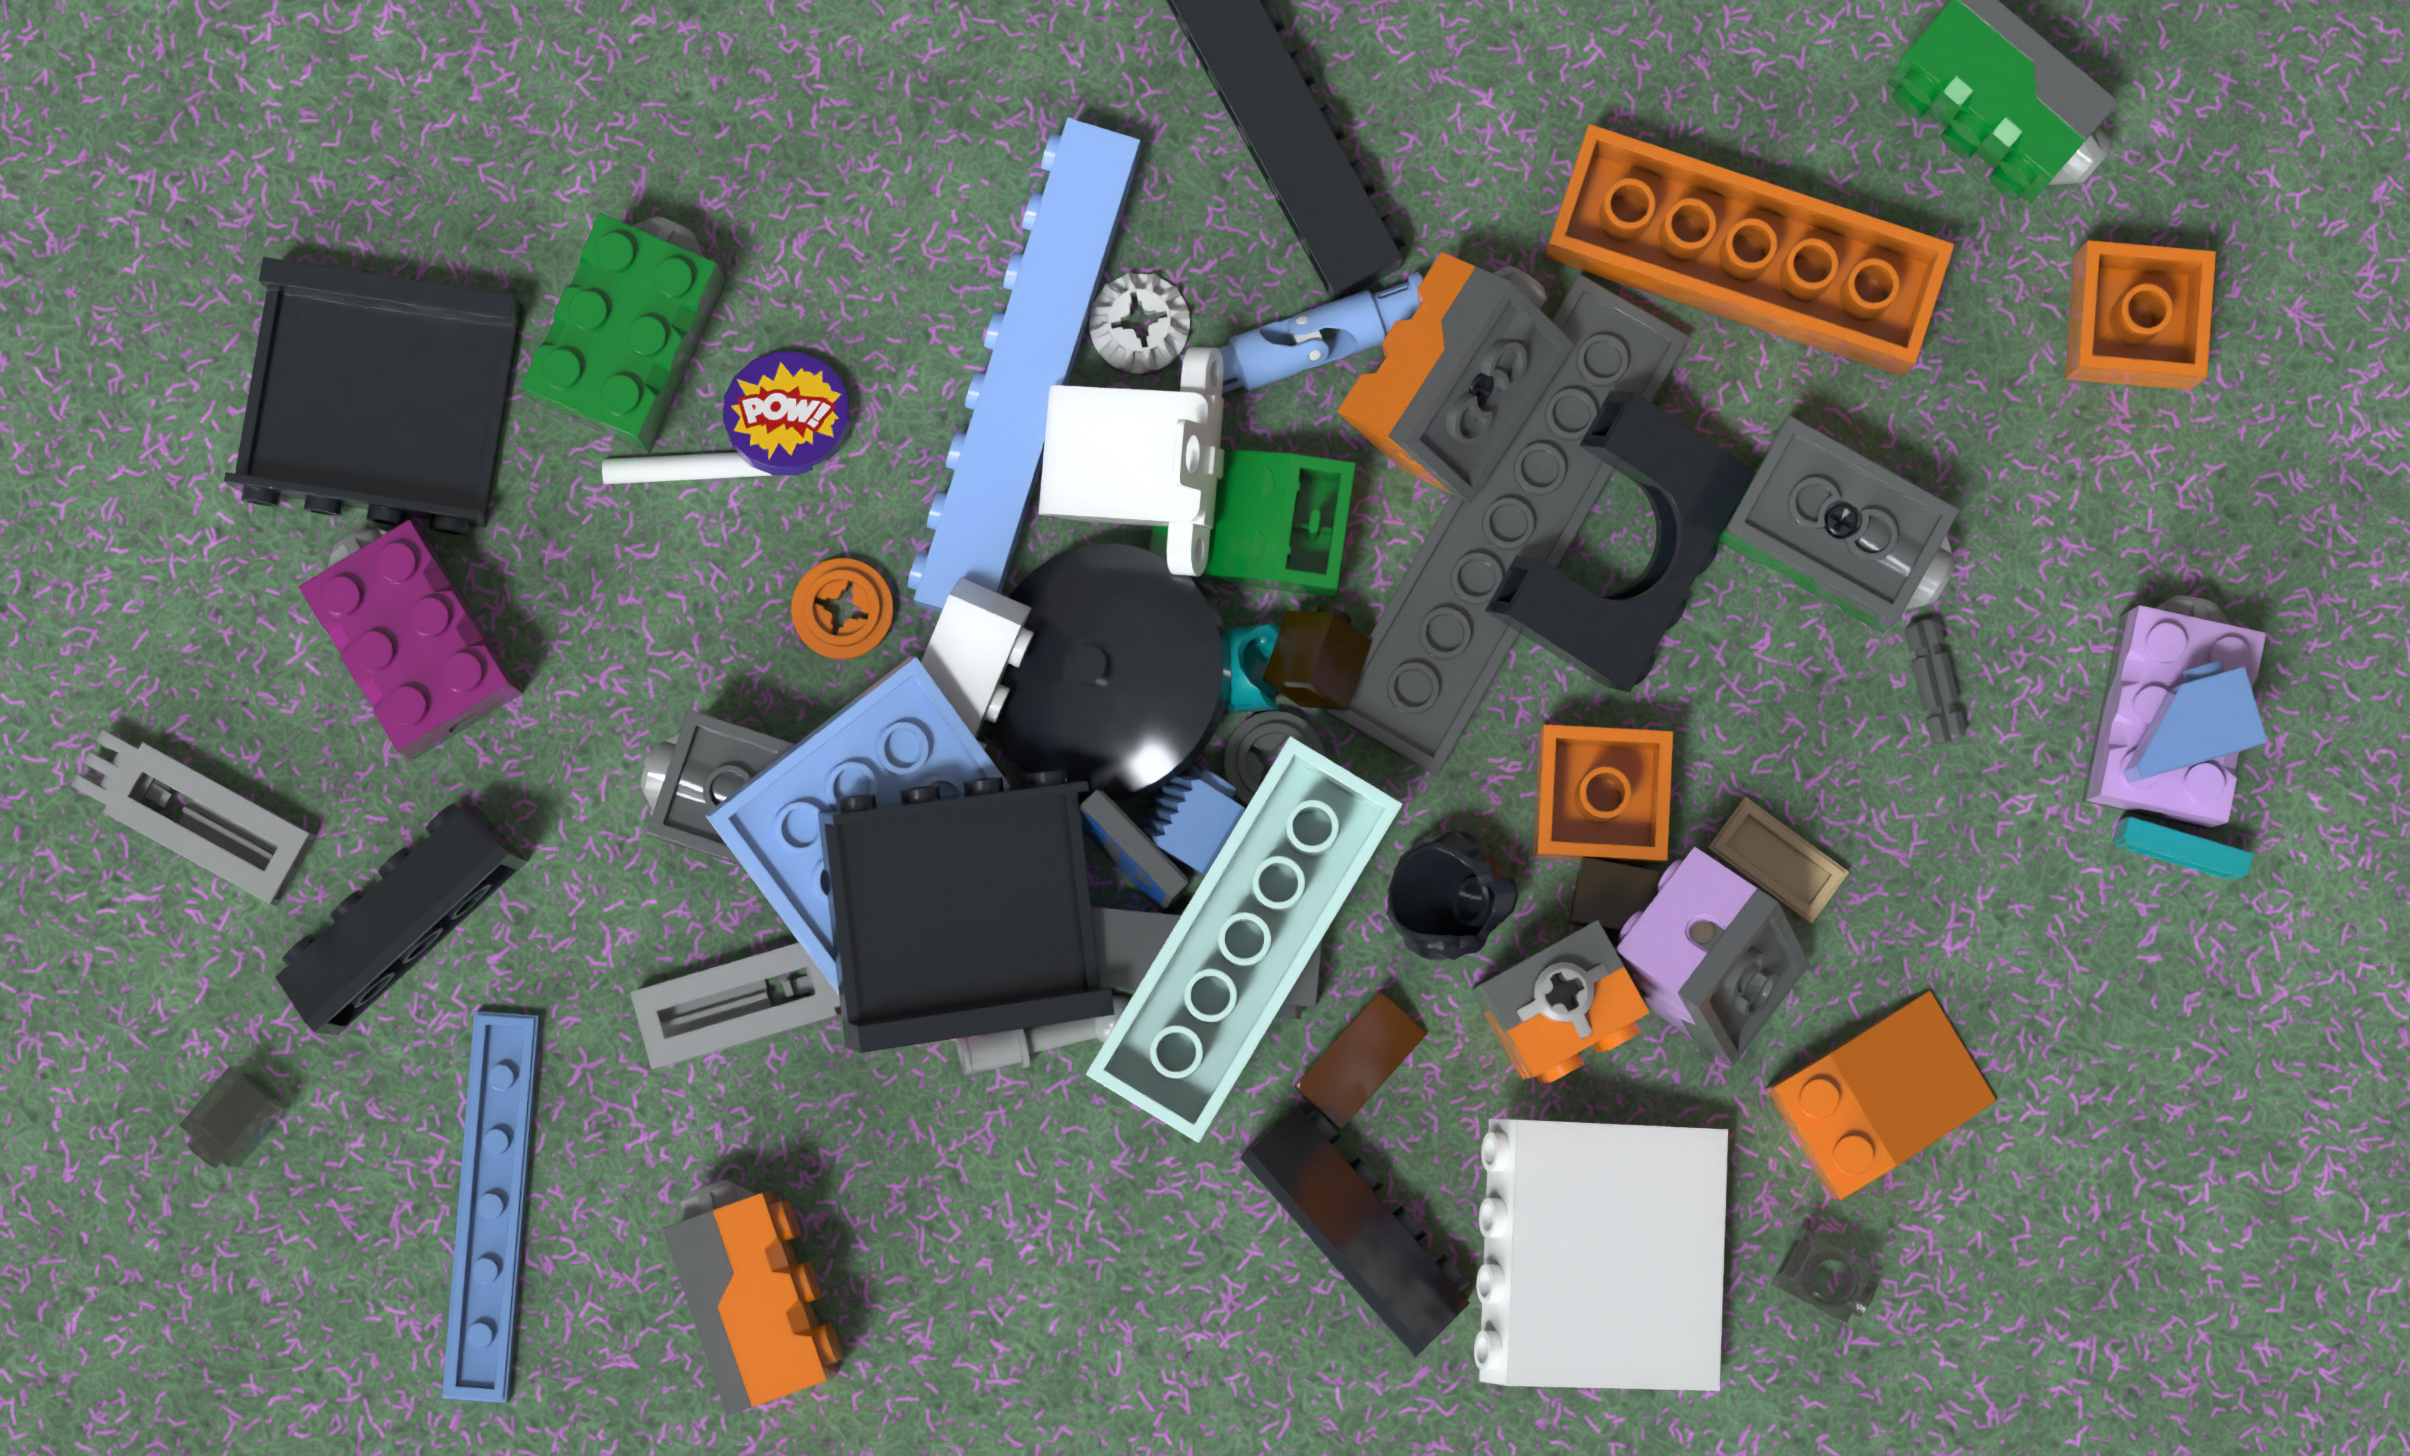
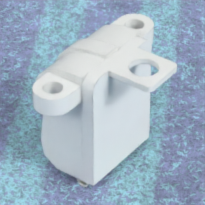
(1140, 457)

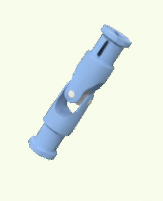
(1364, 321)

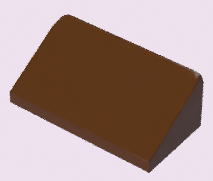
(1360, 1060)

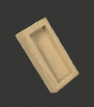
(1777, 860)

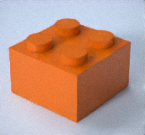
(2140, 315)
(1602, 794)

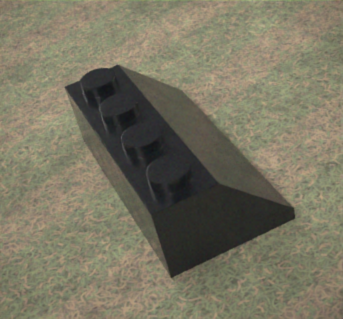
(399, 919)
(1356, 1230)

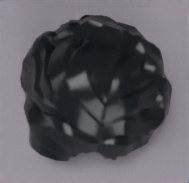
(1449, 895)

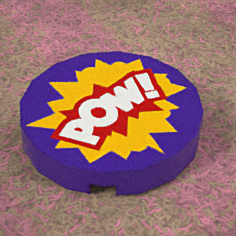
(786, 413)

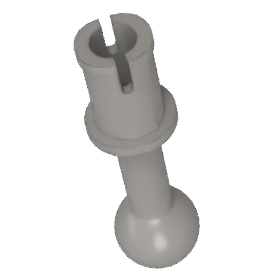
(1014, 1046)

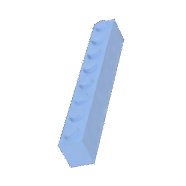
(1031, 350)

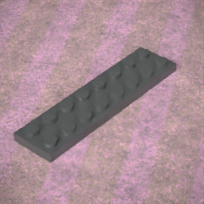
(1435, 639)

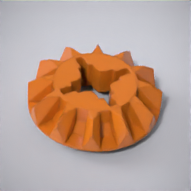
(828, 582)

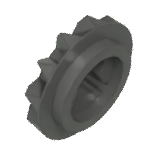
(1266, 733)

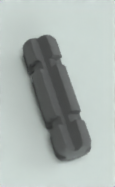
(1935, 681)

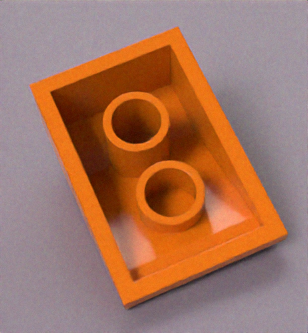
(1881, 1096)

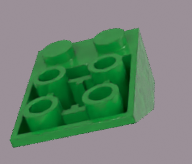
(1277, 522)

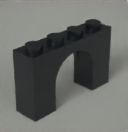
(1692, 498)

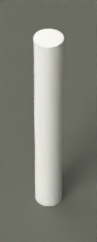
(677, 468)

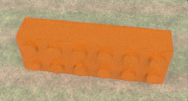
(1749, 251)

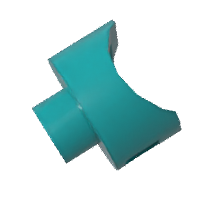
(1250, 655)

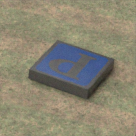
(1132, 851)

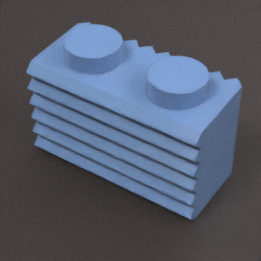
(1192, 819)

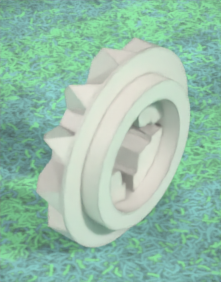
(1121, 346)

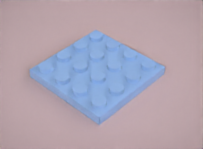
(881, 742)

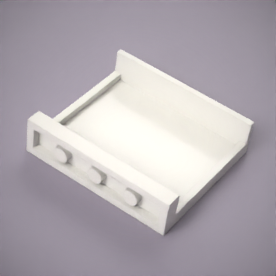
(1602, 1255)

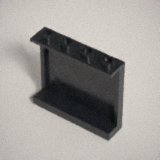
(377, 396)
(961, 911)

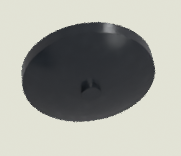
(1118, 671)

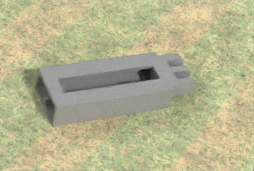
(217, 828)
(730, 1006)

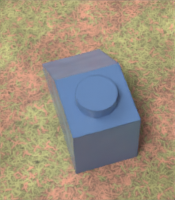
(2199, 722)

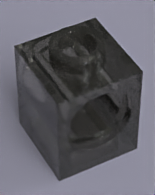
(1797, 1270)

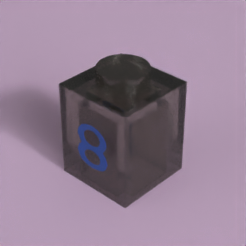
(232, 1118)

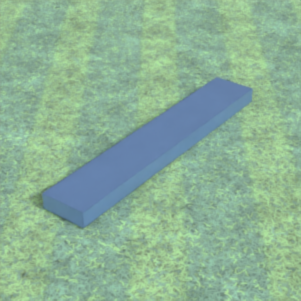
(491, 1207)

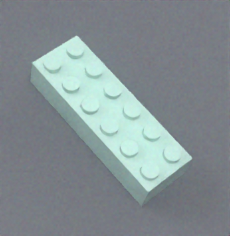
(1244, 939)

